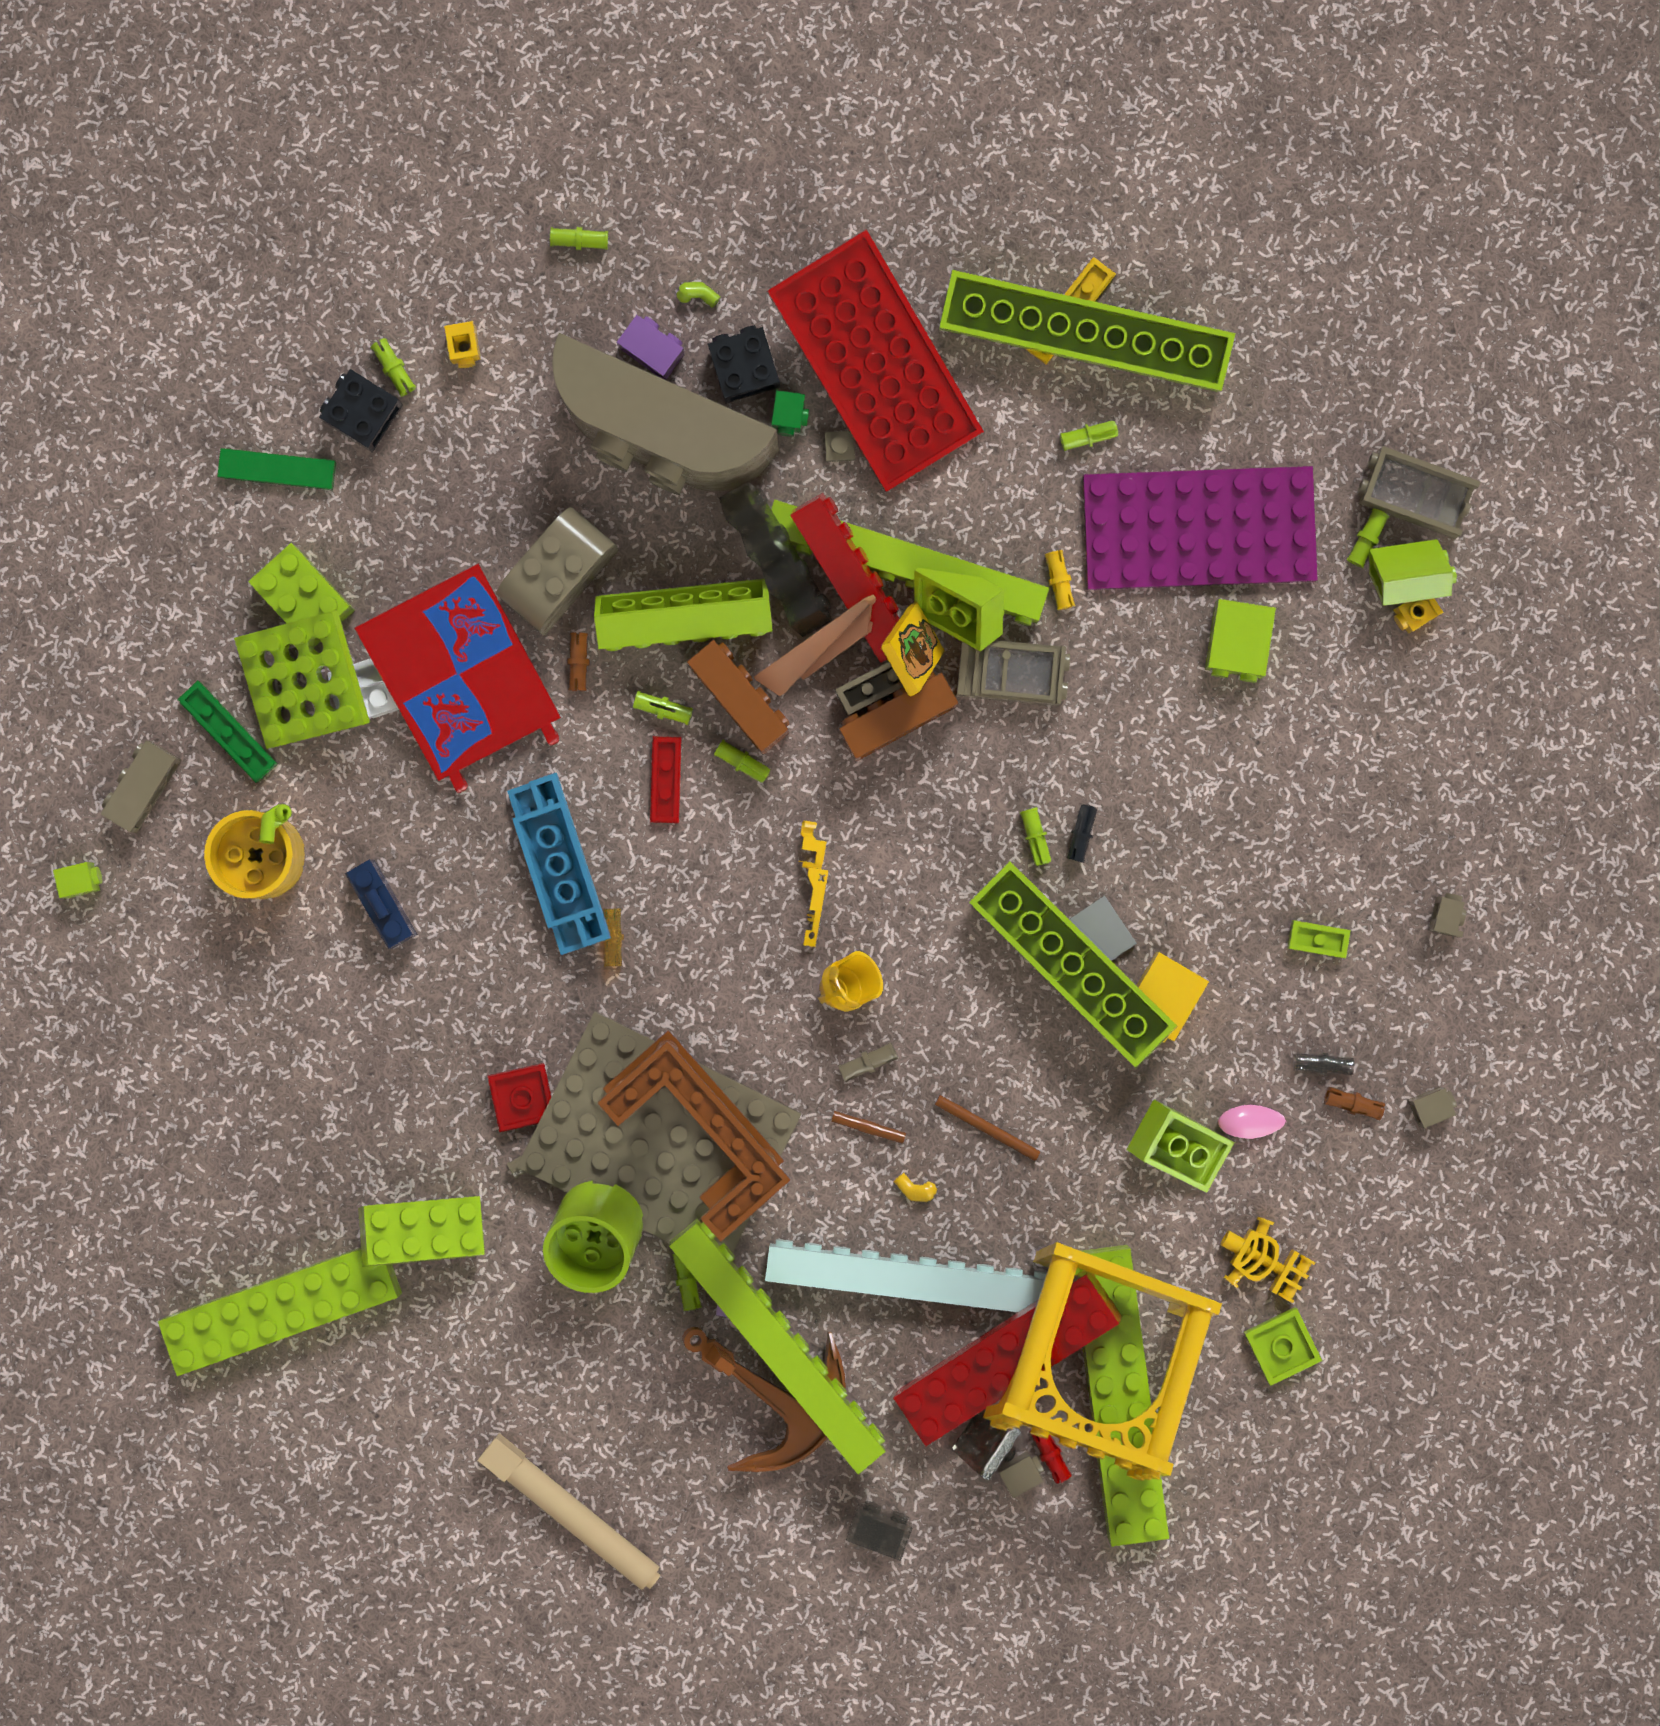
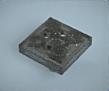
(985, 1446)

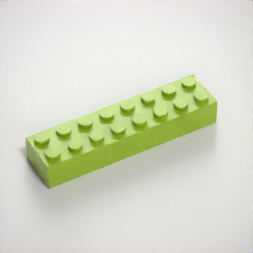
(1073, 964)
(275, 1310)

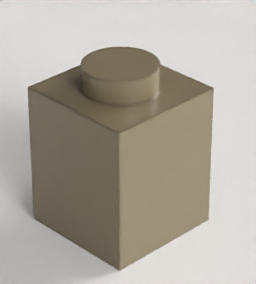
(1433, 1107)
(1021, 1473)

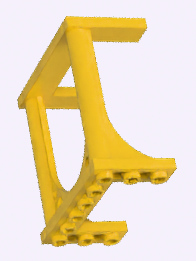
(1019, 1400)

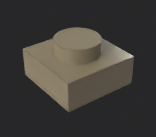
(839, 446)

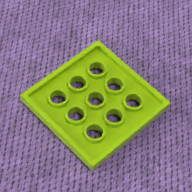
(310, 663)

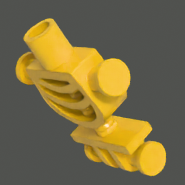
(1241, 1247)

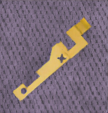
(814, 869)

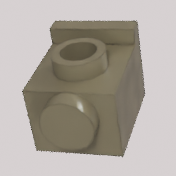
(1448, 915)

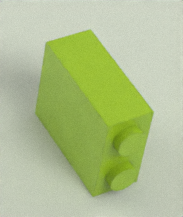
(1411, 572)
(1240, 640)

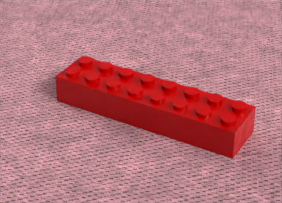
(984, 1368)

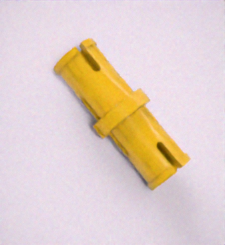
(1059, 580)

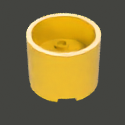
(231, 857)

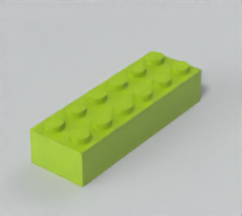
(682, 614)

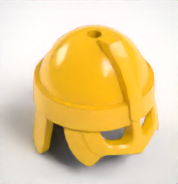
(850, 982)

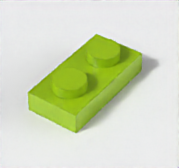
(1319, 939)

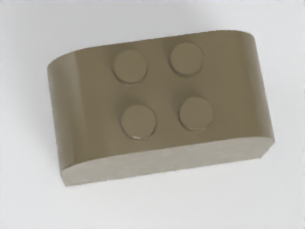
(556, 570)

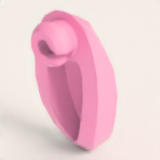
(1250, 1121)

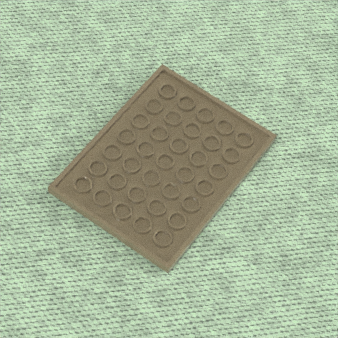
(656, 1151)

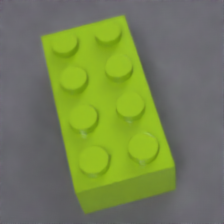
(421, 1231)

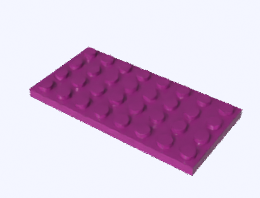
(1200, 528)

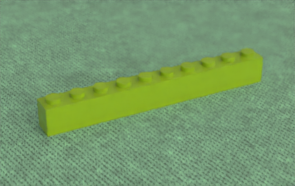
(899, 559)

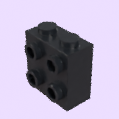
(743, 364)
(360, 410)

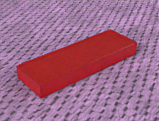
(665, 779)

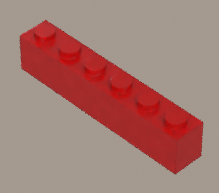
(846, 565)

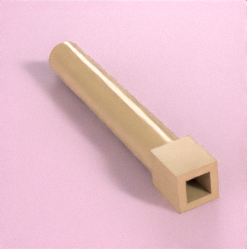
(511, 1465)

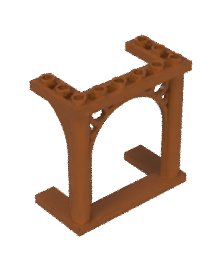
(756, 1162)

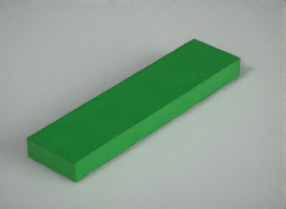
(276, 469)
(227, 731)

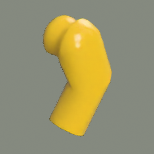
(915, 1192)

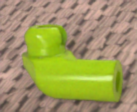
(697, 290)
(271, 820)

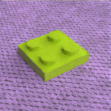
(1282, 1346)

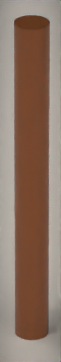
(987, 1128)

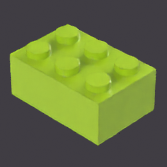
(298, 588)

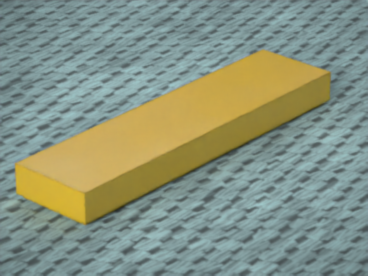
(1087, 286)

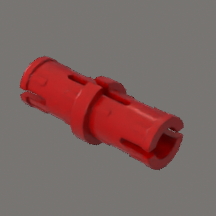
(1052, 1456)

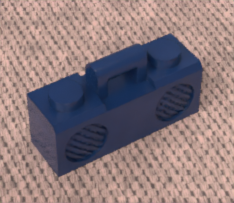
(381, 904)

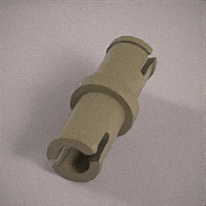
(868, 1062)

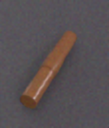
(868, 1127)

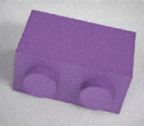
(651, 347)

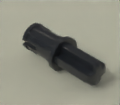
(1082, 833)

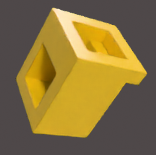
(456, 336)
(1407, 620)

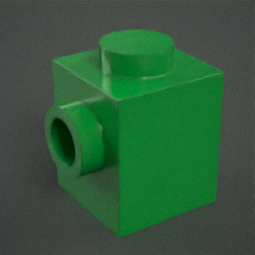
(789, 413)

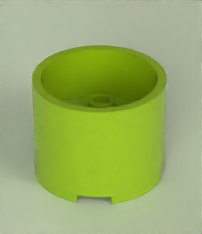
(593, 1237)

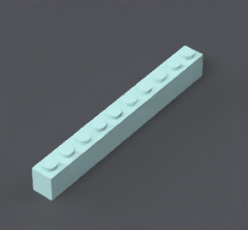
(902, 1277)

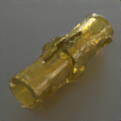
(613, 946)

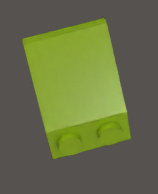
(961, 605)
(1180, 1146)

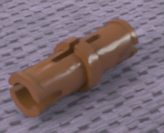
(578, 661)
(1354, 1103)

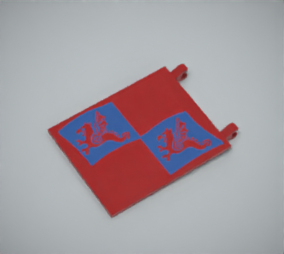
(459, 674)

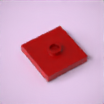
(519, 1096)

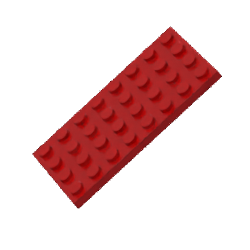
(875, 360)

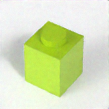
(77, 879)

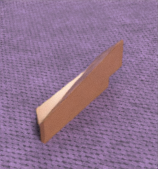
(819, 648)

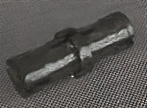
(1323, 1064)

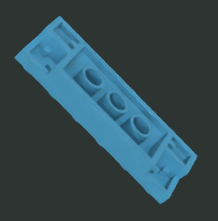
(557, 864)

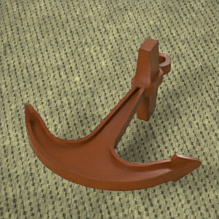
(802, 1432)

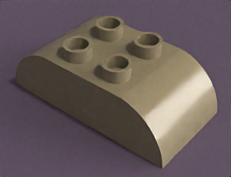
(658, 423)

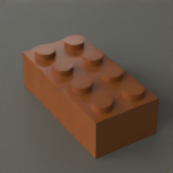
(738, 697)
(897, 717)

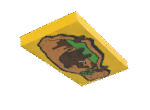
(913, 649)

